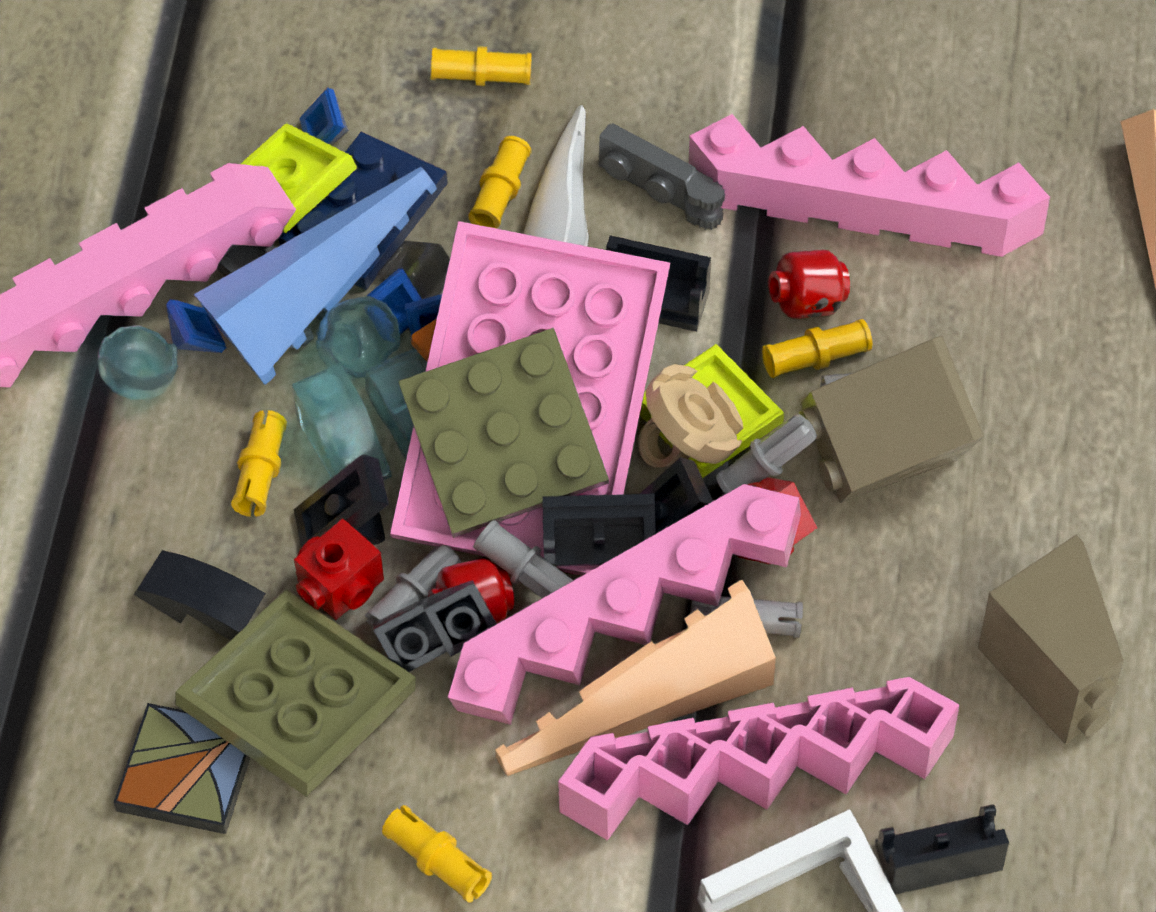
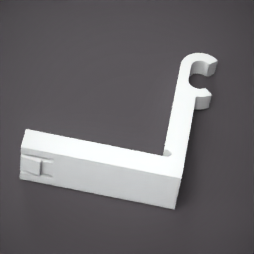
(797, 855)

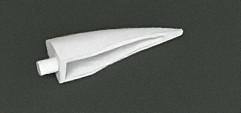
(559, 200)

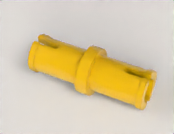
(481, 66)
(500, 182)
(817, 348)
(259, 463)
(436, 853)

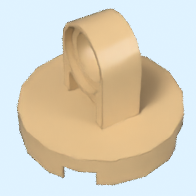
(692, 417)

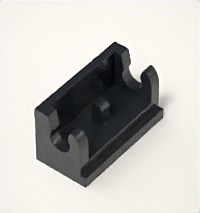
(686, 283)
(595, 527)
(942, 852)

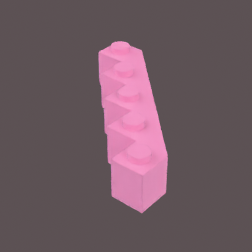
(870, 190)
(126, 267)
(622, 598)
(756, 752)

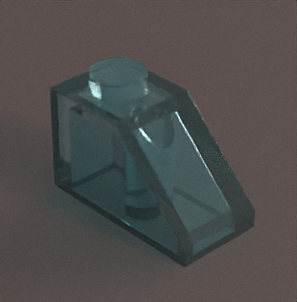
(336, 420)

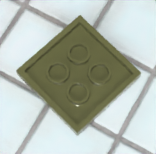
(503, 432)
(295, 692)

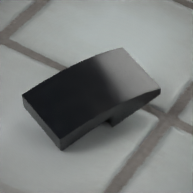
(208, 594)
(434, 626)

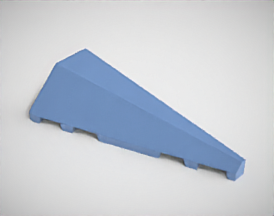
(280, 293)

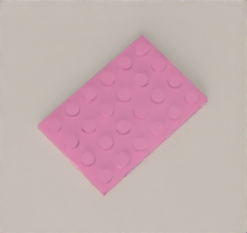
(606, 324)

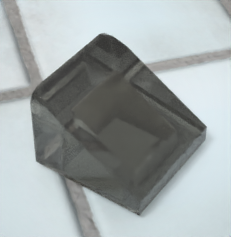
(424, 265)

